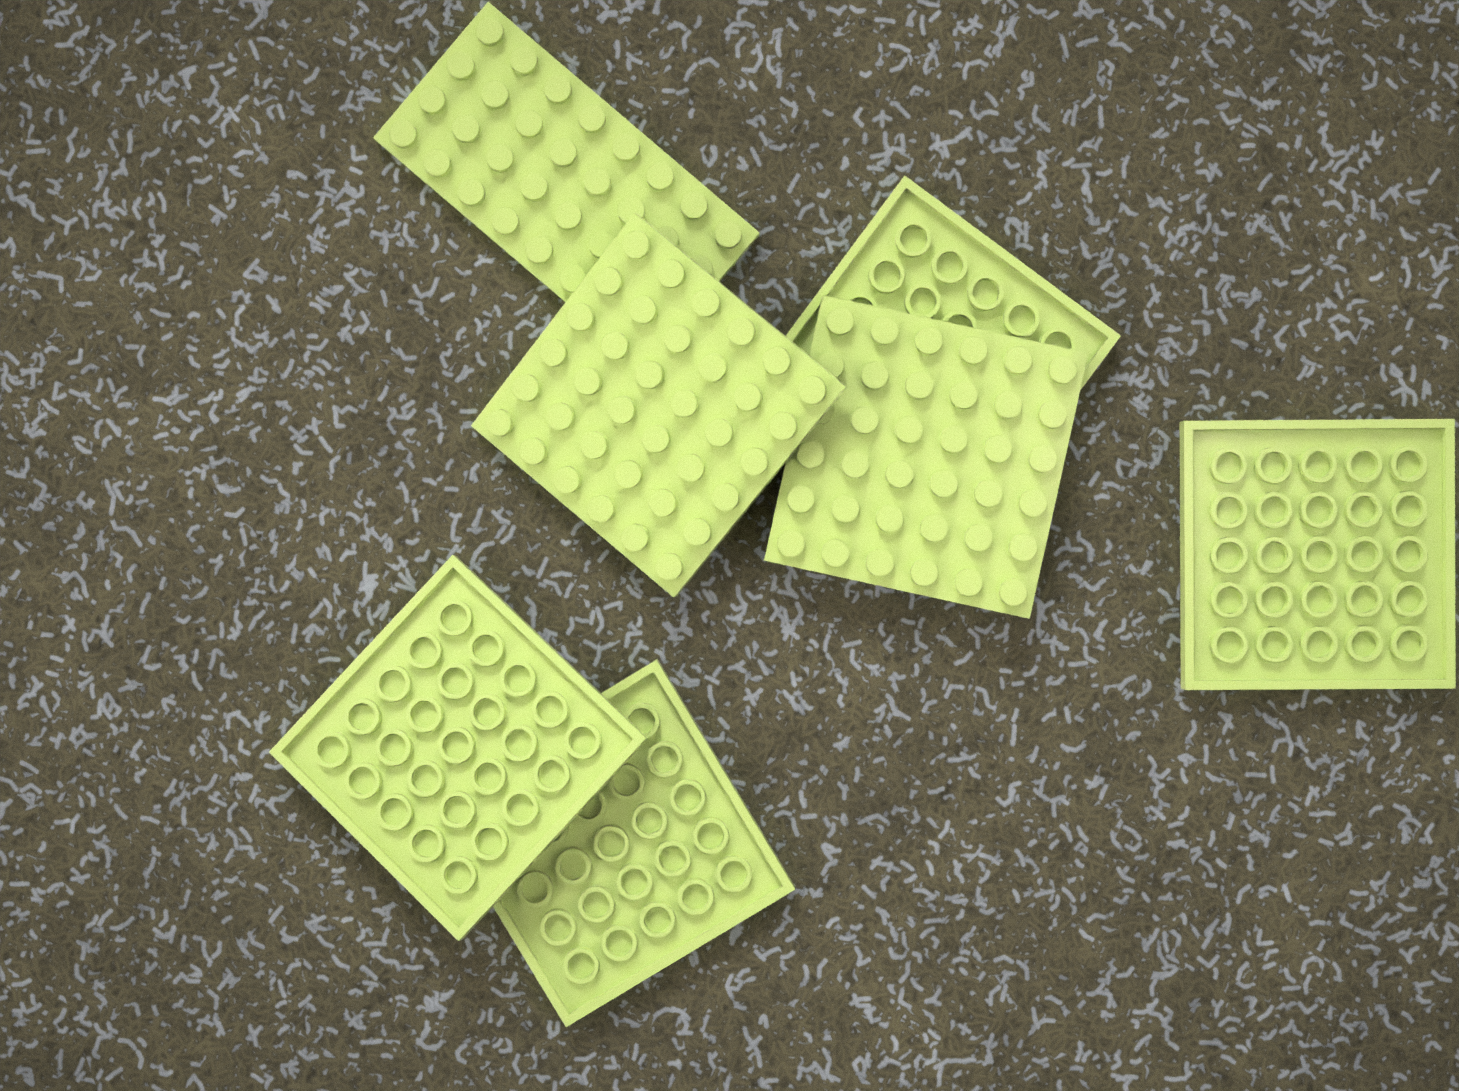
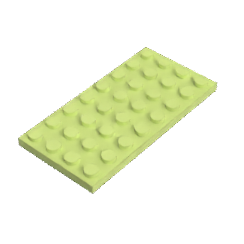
(548, 160)

